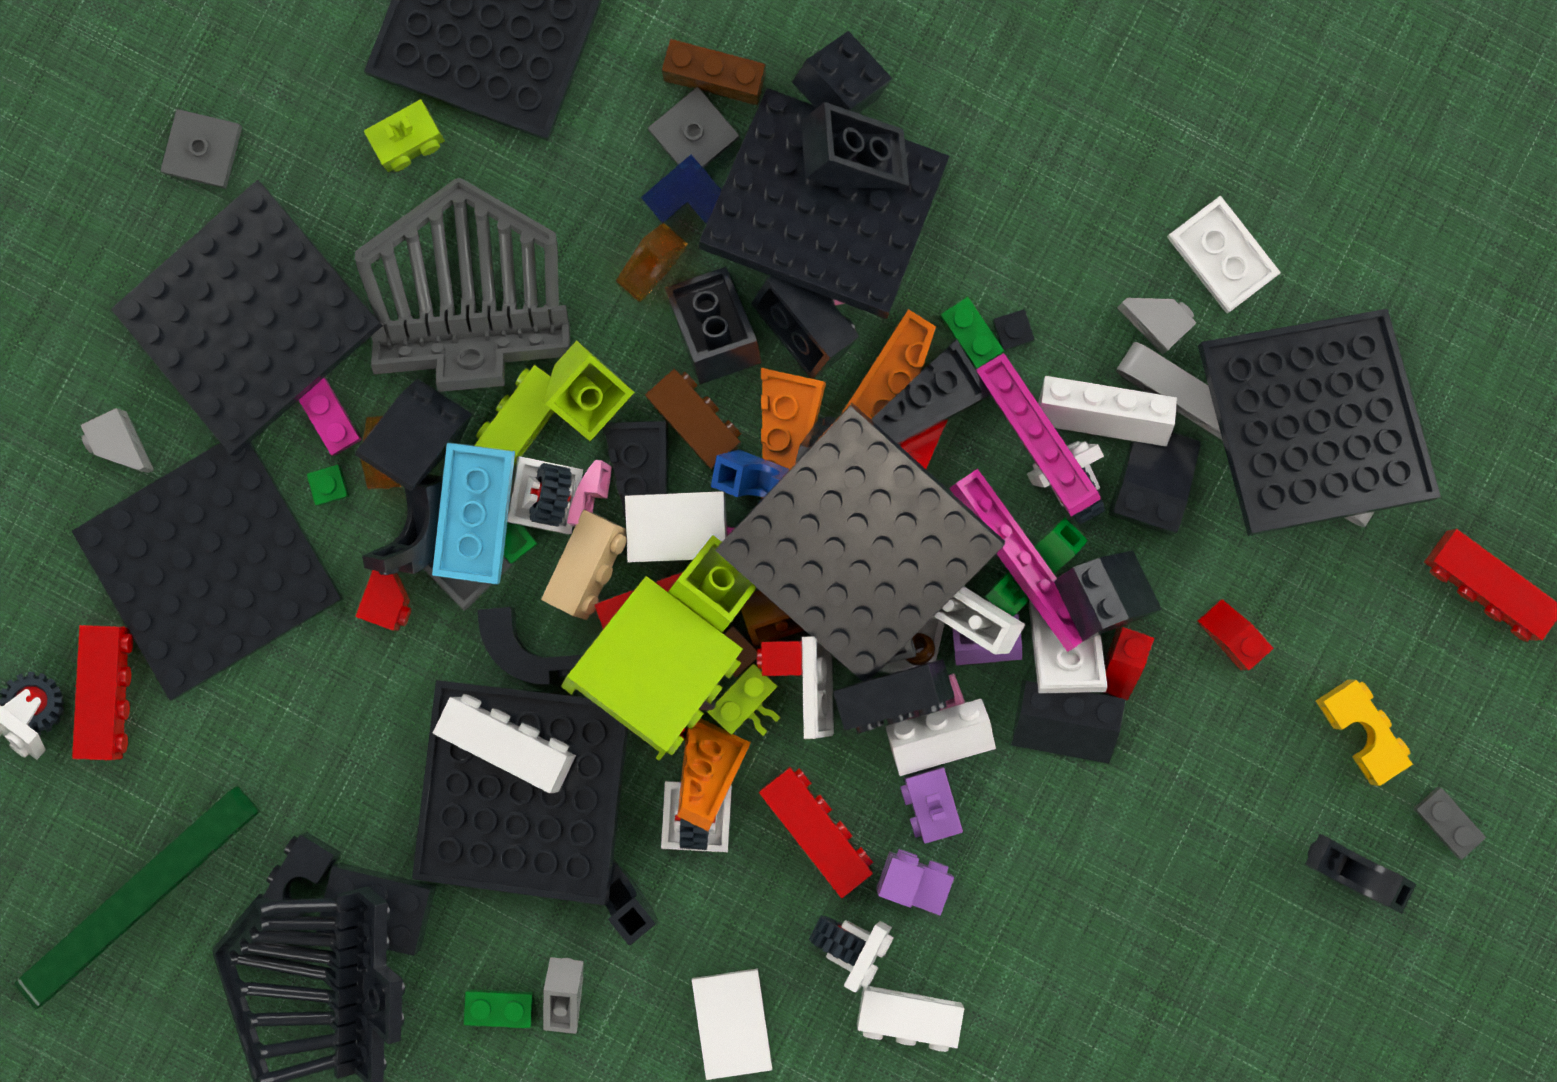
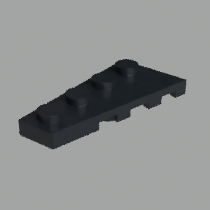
(933, 396)
(638, 457)

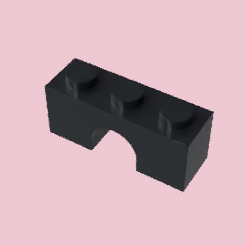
(305, 858)

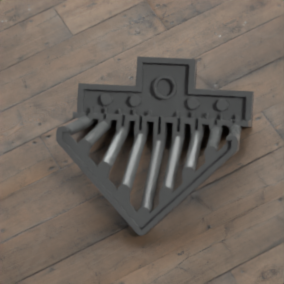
(471, 346)

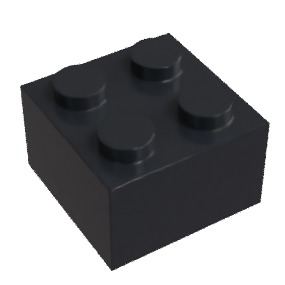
(842, 76)

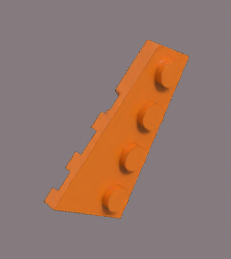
(896, 364)
(788, 413)
(708, 771)

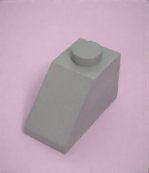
(1159, 320)
(116, 439)
(562, 995)

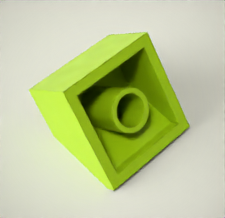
(585, 391)
(712, 587)

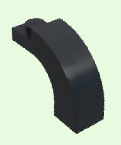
(417, 541)
(503, 644)
(1359, 873)
(628, 906)

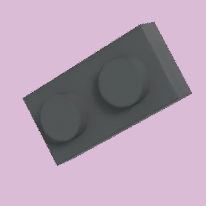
(1449, 823)

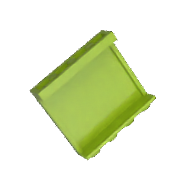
(655, 666)

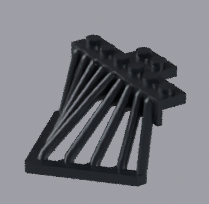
(364, 988)

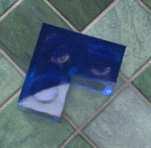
(684, 185)

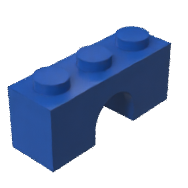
(745, 474)

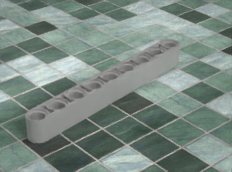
(1162, 377)

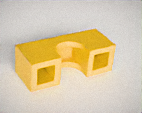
(1383, 753)

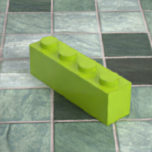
(519, 416)

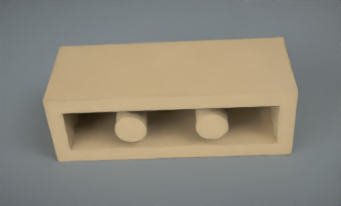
(585, 565)

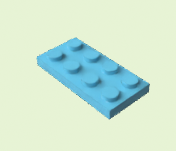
(473, 513)

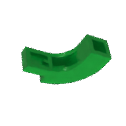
(1056, 550)

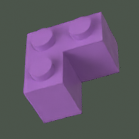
(914, 883)

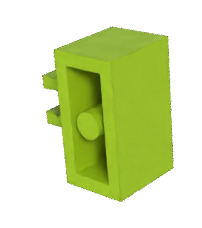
(404, 136)
(743, 699)

